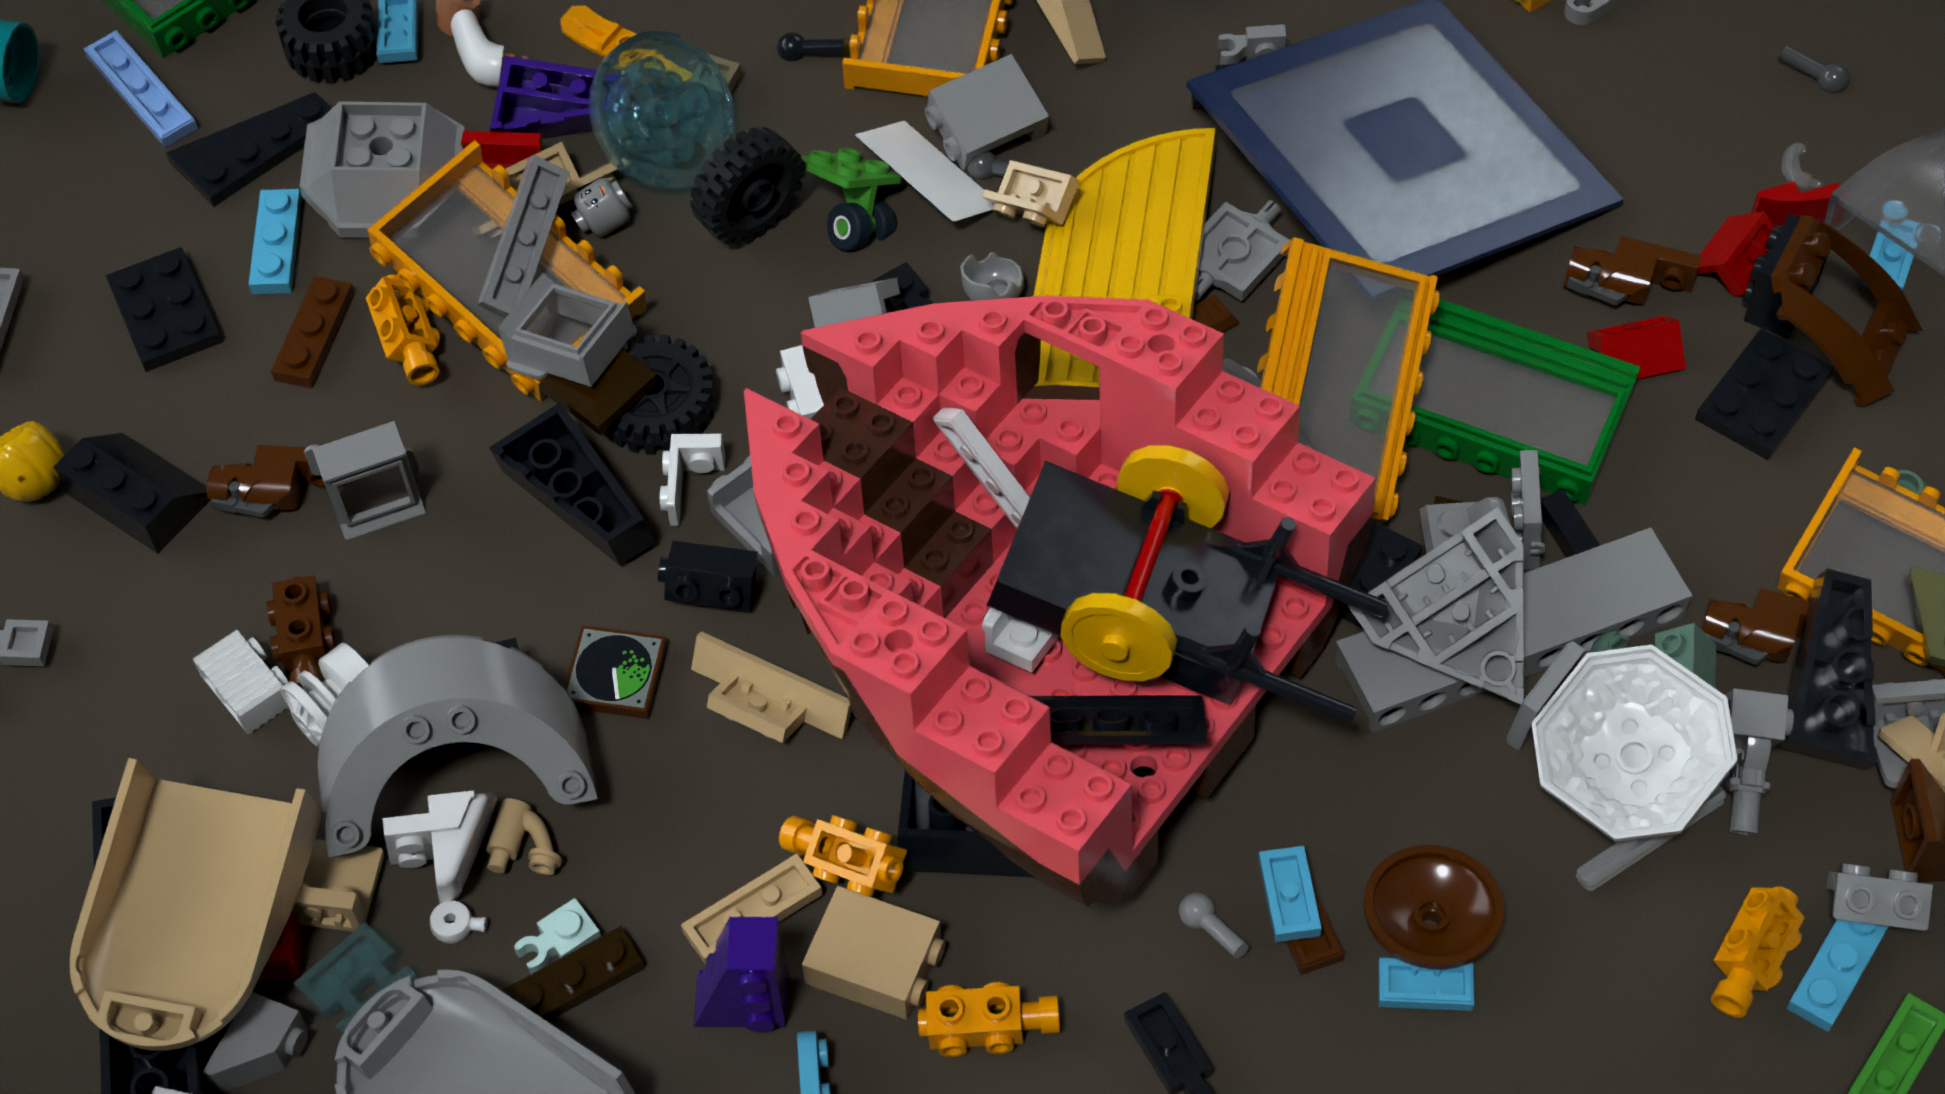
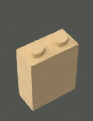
(873, 953)

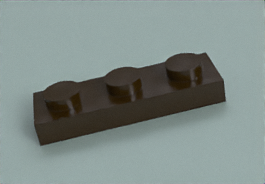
(578, 976)

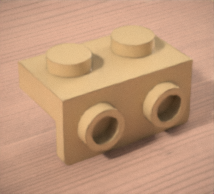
(1034, 193)

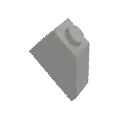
(256, 1044)

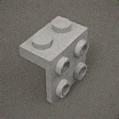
(1897, 701)

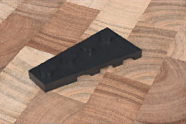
(245, 151)

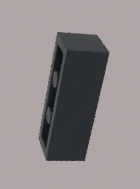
(1566, 524)

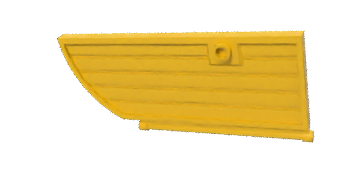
(1129, 235)

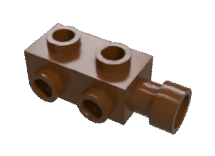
(300, 609)

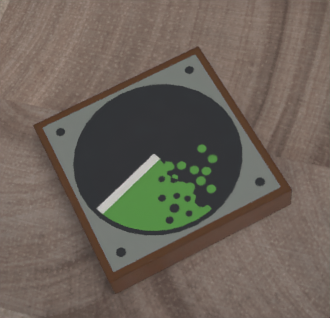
(615, 671)

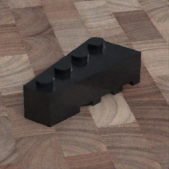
(570, 479)
(1835, 675)

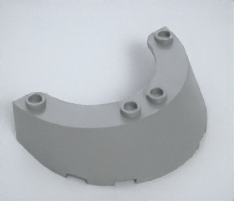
(436, 696)

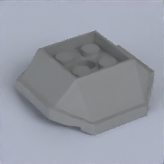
(371, 158)

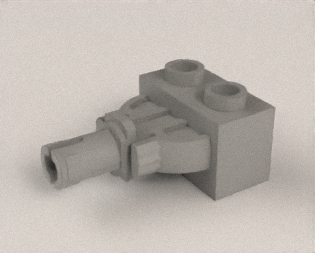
(1758, 725)

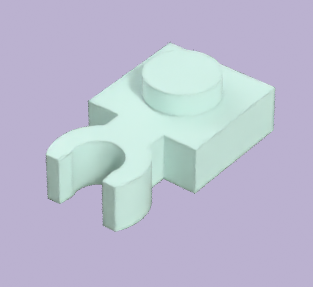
(560, 934)

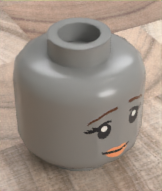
(601, 207)

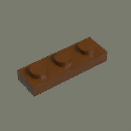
(312, 332)

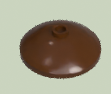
(1438, 887)

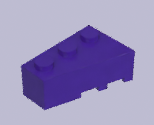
(542, 98)
(744, 978)

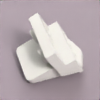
(445, 834)

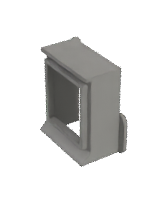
(539, 355)
(360, 457)

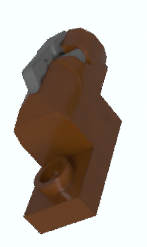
(1630, 271)
(268, 485)
(1757, 632)

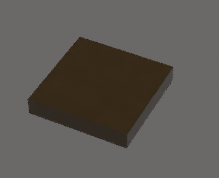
(609, 397)

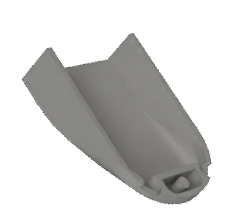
(463, 1039)

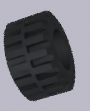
(327, 37)

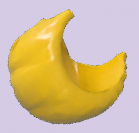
(28, 462)

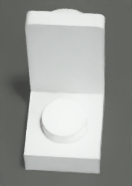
(688, 453)

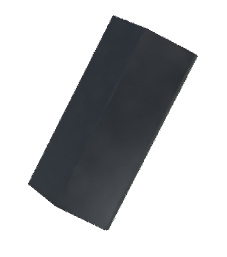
(1126, 719)

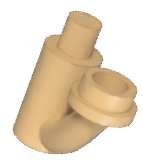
(507, 834)

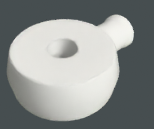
(461, 927)

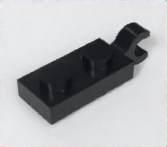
(1169, 1046)

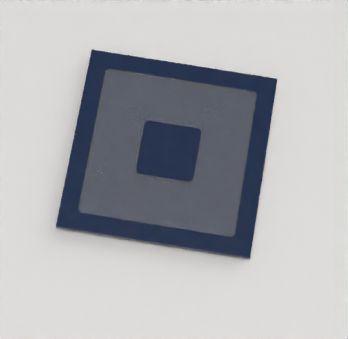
(1404, 142)

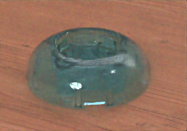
(693, 98)

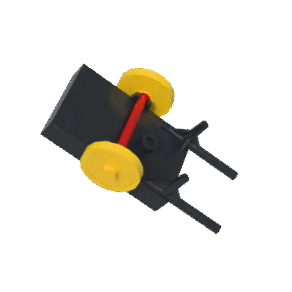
(1147, 582)

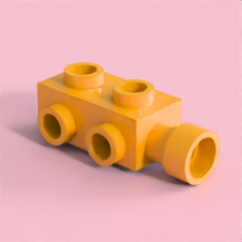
(404, 328)
(840, 851)
(1756, 947)
(976, 1025)

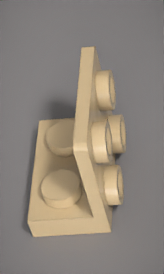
(338, 888)

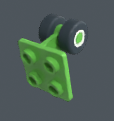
(853, 222)

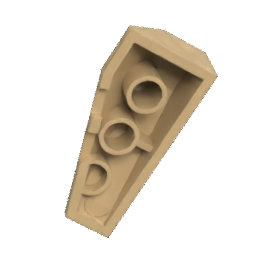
(1076, 29)

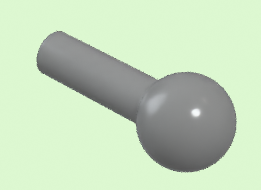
(1198, 912)

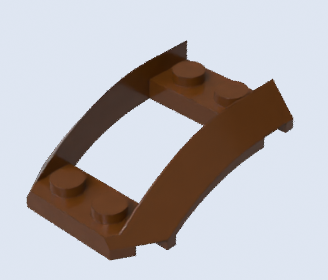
(1857, 359)

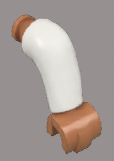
(478, 54)

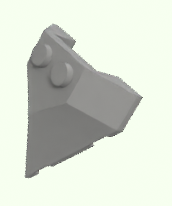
(1460, 608)

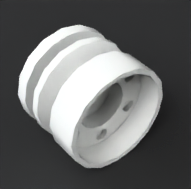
(313, 704)

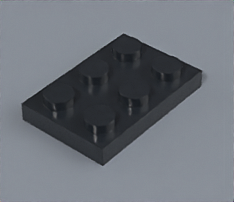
(163, 309)
(1764, 394)

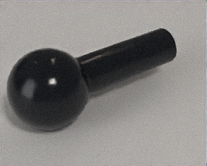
(794, 47)

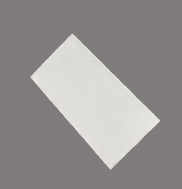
(927, 170)

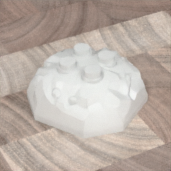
(1634, 743)

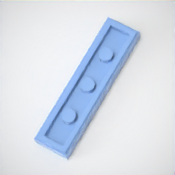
(140, 89)

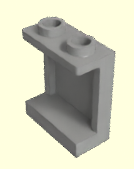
(985, 110)
(734, 505)

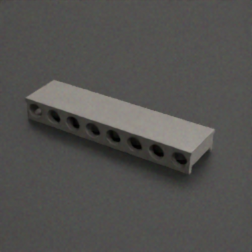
(1561, 605)

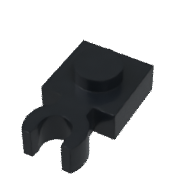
(912, 289)

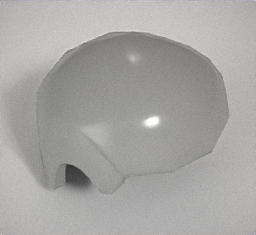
(991, 278)

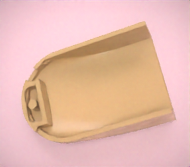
(186, 906)

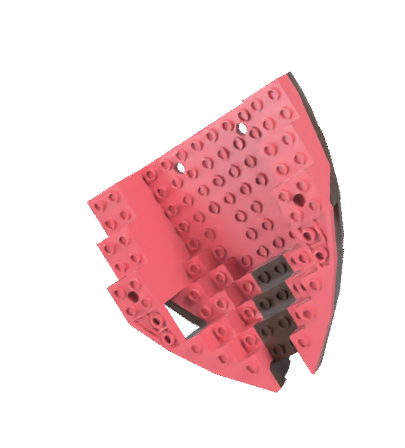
(901, 546)

